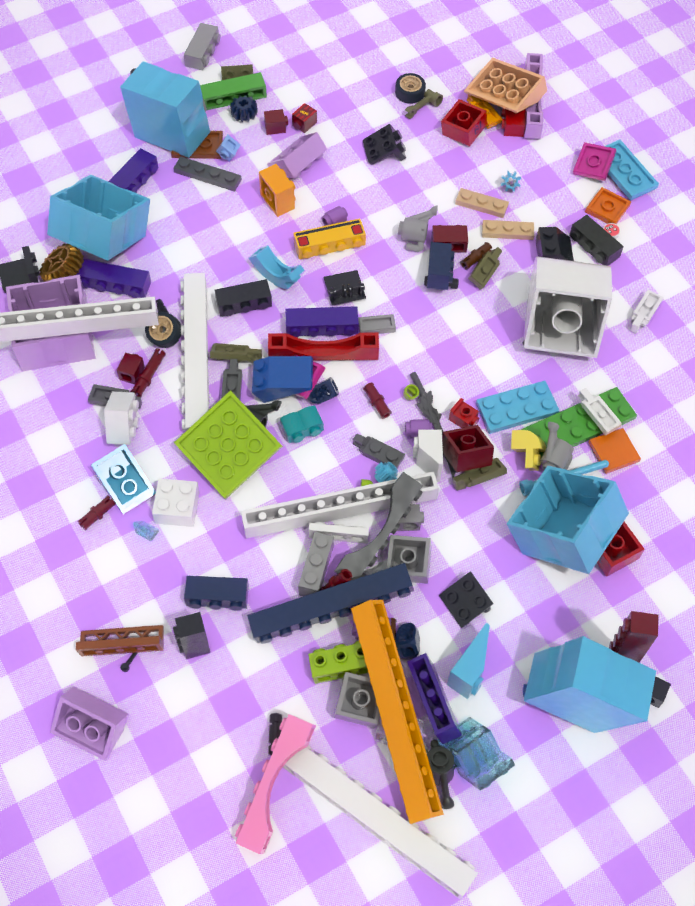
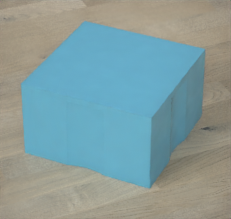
(165, 109)
(98, 217)
(568, 519)
(590, 685)

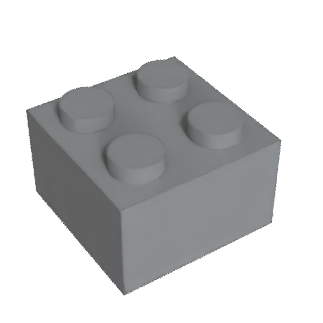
(414, 553)
(357, 701)

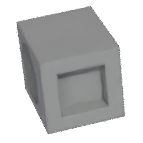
(413, 519)

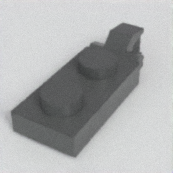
(232, 379)
(100, 395)
(378, 450)

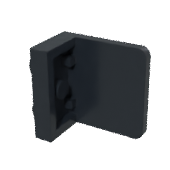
(384, 143)
(20, 271)

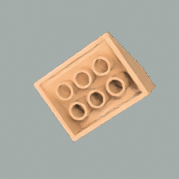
(507, 86)

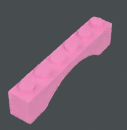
(257, 827)

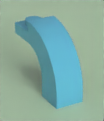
(274, 269)

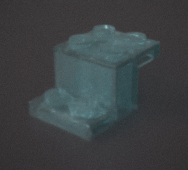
(478, 755)

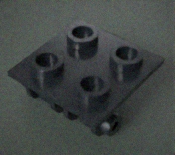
(344, 287)
(466, 599)

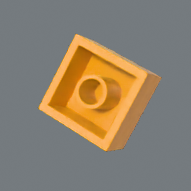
(277, 190)

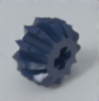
(243, 108)

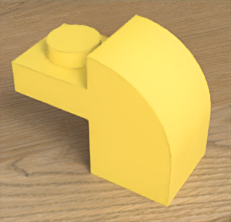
(531, 444)

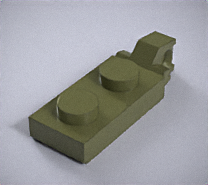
(485, 268)
(231, 351)
(479, 475)

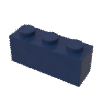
(440, 266)
(216, 592)

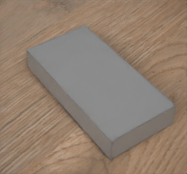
(379, 323)

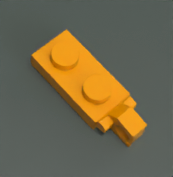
(493, 117)

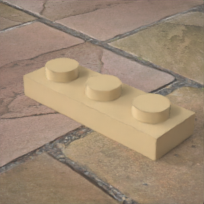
(482, 203)
(508, 229)

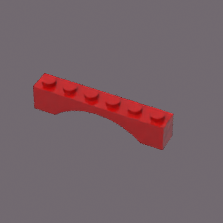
(357, 347)

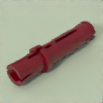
(144, 379)

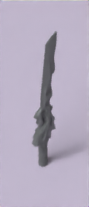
(429, 412)

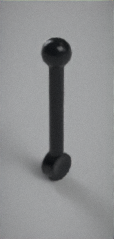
(125, 666)

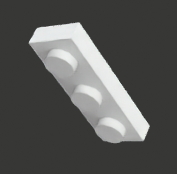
(343, 533)

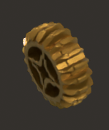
(61, 263)

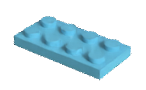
(630, 173)
(517, 407)

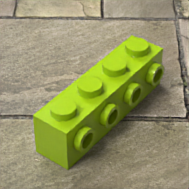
(333, 663)

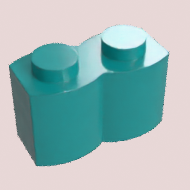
(302, 424)

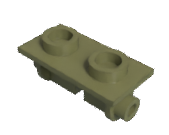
(236, 71)

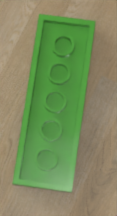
(577, 425)

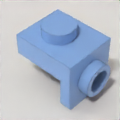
(228, 148)

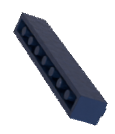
(329, 603)

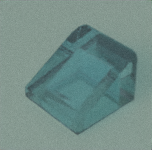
(145, 530)

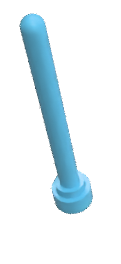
(527, 485)

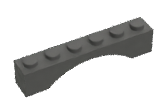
(401, 496)

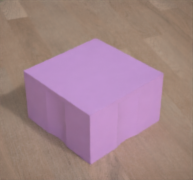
(53, 350)

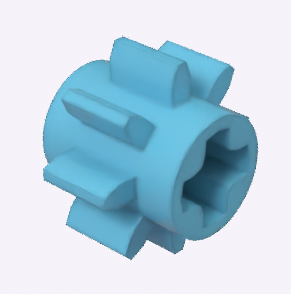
(506, 179)
(385, 472)

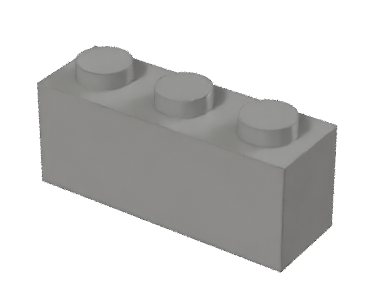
(201, 46)
(316, 564)

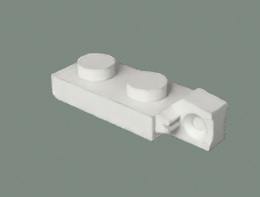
(645, 310)
(599, 411)

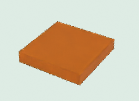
(607, 206)
(616, 449)

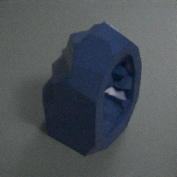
(324, 391)
(408, 641)

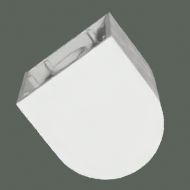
(567, 306)

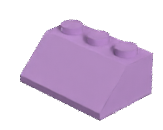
(300, 155)
(88, 722)

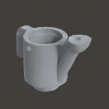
(415, 229)
(558, 451)

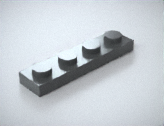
(207, 174)

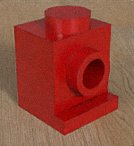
(463, 414)

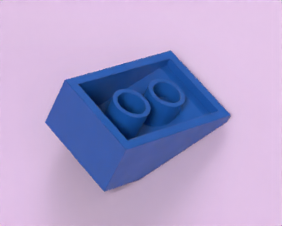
(281, 376)

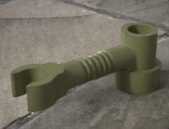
(430, 97)

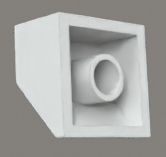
(429, 451)

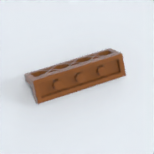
(123, 644)

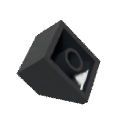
(553, 244)

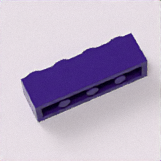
(136, 171)
(115, 278)
(322, 321)
(434, 698)

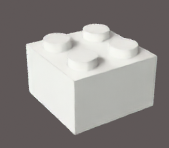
(121, 418)
(176, 502)

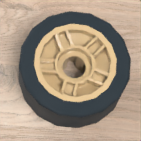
(410, 88)
(170, 336)

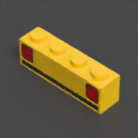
(329, 238)

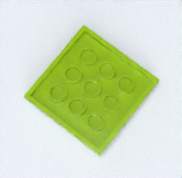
(228, 444)

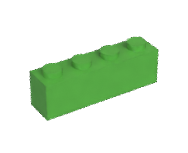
(223, 92)

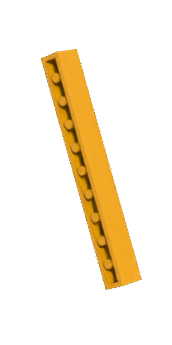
(397, 712)

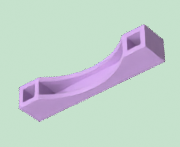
(534, 113)

